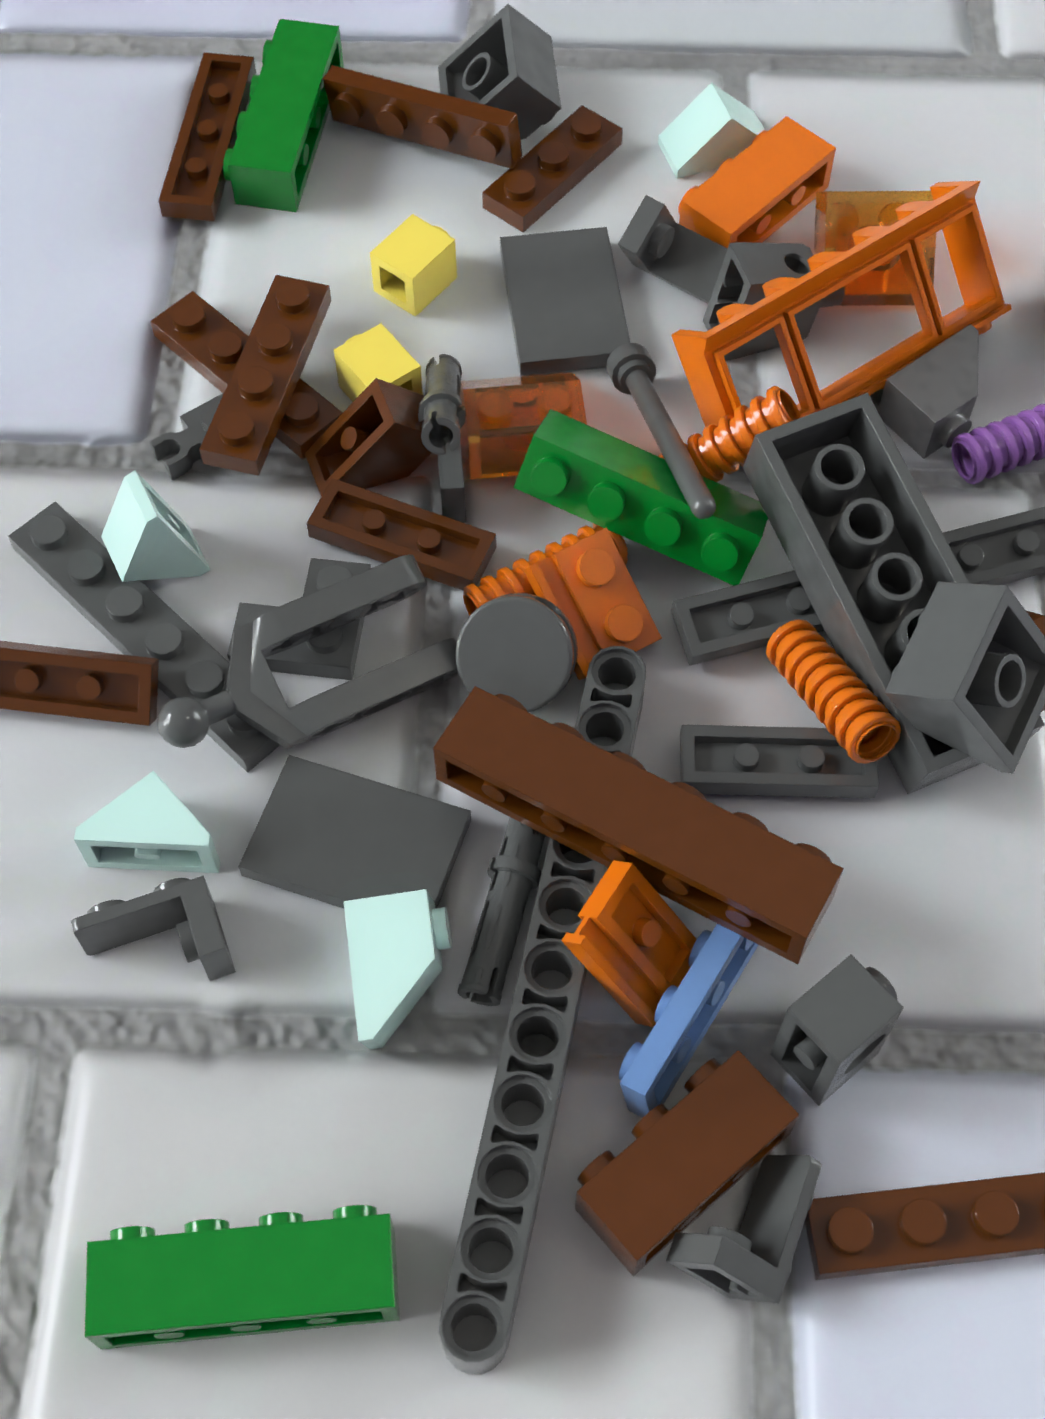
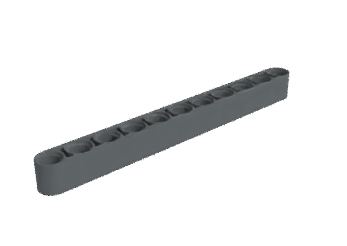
(527, 1076)

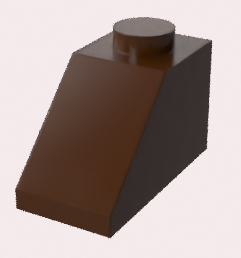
(371, 439)

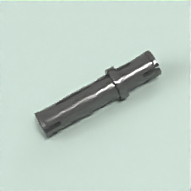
(441, 405)
(512, 878)

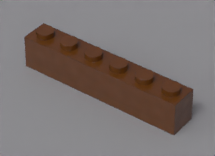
(620, 812)

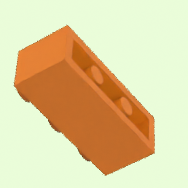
(760, 186)

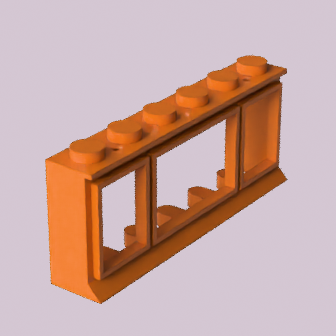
(952, 211)

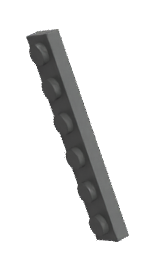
(134, 621)

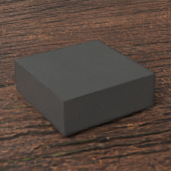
(452, 484)

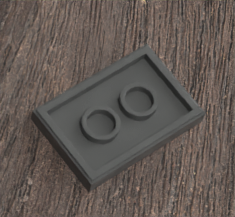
(563, 299)
(352, 837)

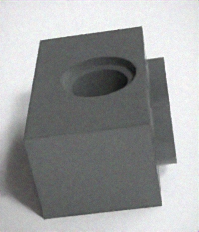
(836, 1028)

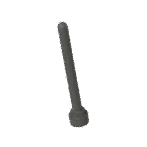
(633, 374)

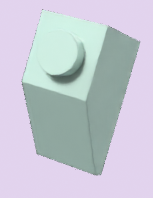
(393, 958)

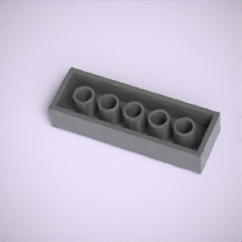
(860, 551)

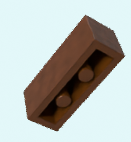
(683, 1159)

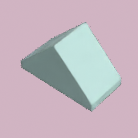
(708, 133)
(149, 537)
(147, 831)

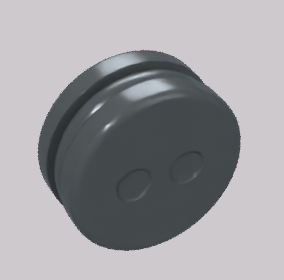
(517, 649)

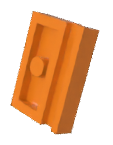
(596, 596)
(631, 941)

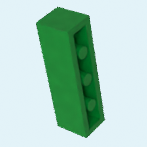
(283, 117)
(639, 497)
(241, 1279)

